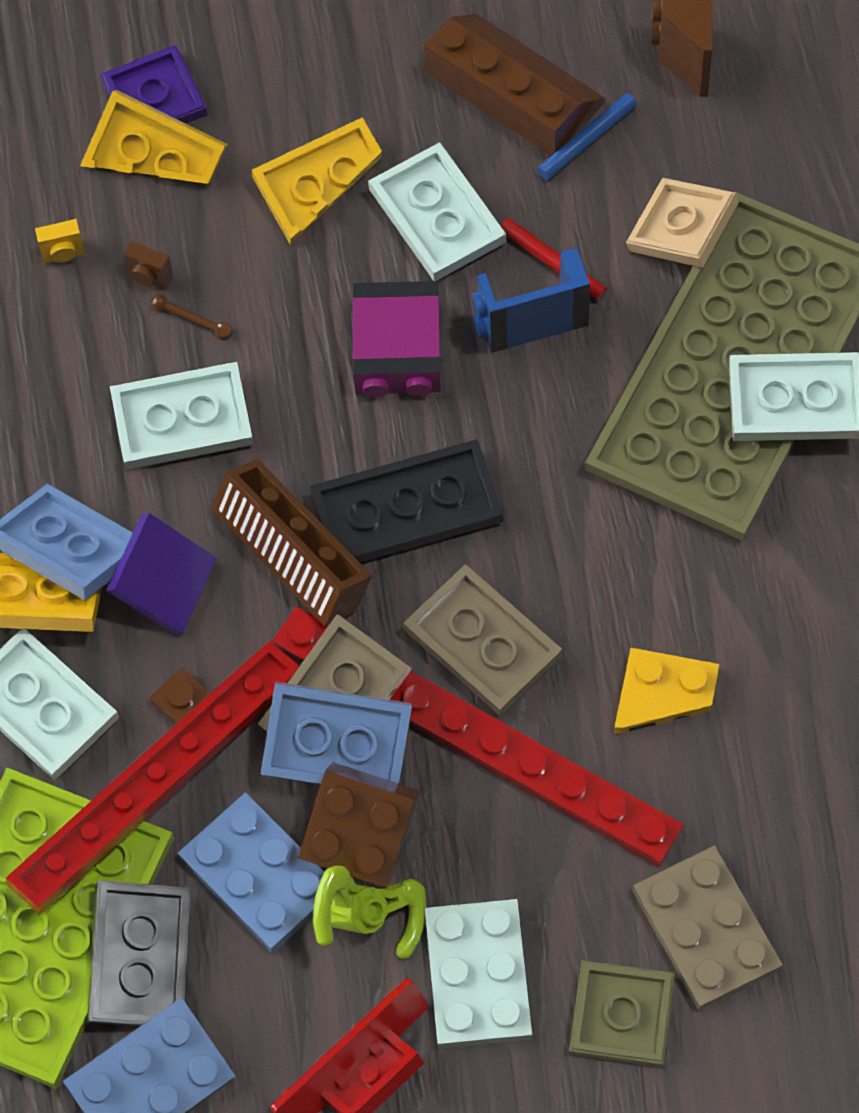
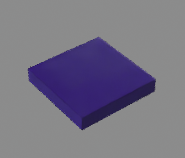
(159, 82)
(161, 574)

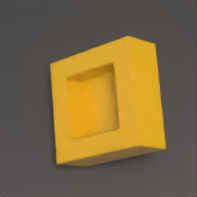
(60, 241)

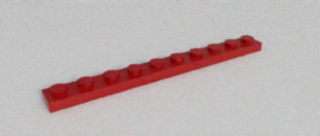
(514, 756)

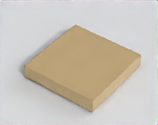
(682, 222)

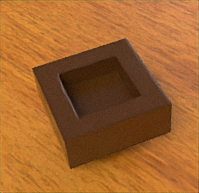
(148, 266)
(178, 696)

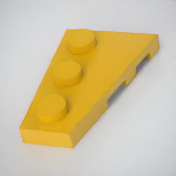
(150, 142)
(314, 176)

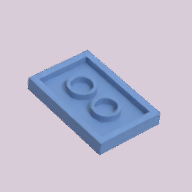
(64, 541)
(326, 726)
(255, 871)
(154, 1069)

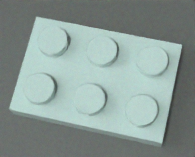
(437, 211)
(794, 396)
(181, 415)
(48, 706)
(478, 974)

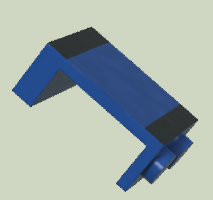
(534, 313)

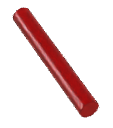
(545, 253)

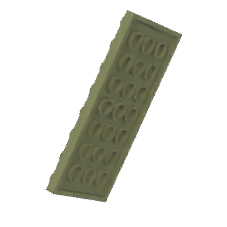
(762, 291)

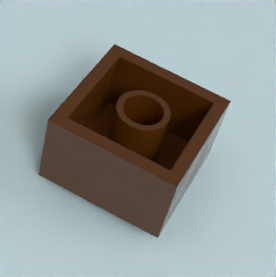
(359, 824)

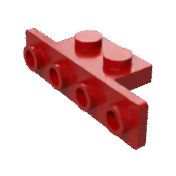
(365, 1063)

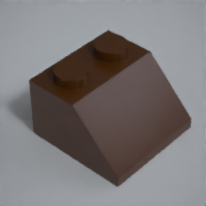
(684, 40)

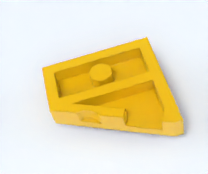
(664, 688)

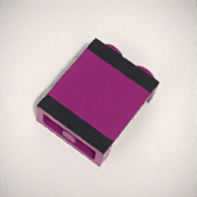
(396, 338)

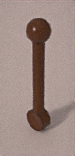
(222, 330)

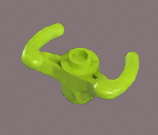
(363, 908)

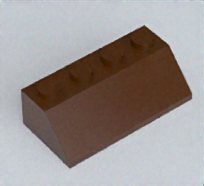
(510, 81)

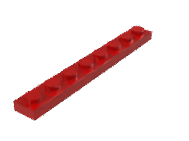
(150, 779)

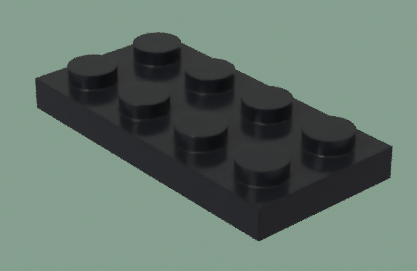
(409, 502)

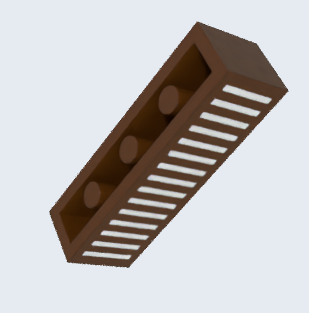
(291, 541)

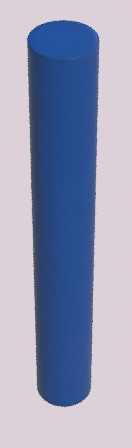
(587, 136)

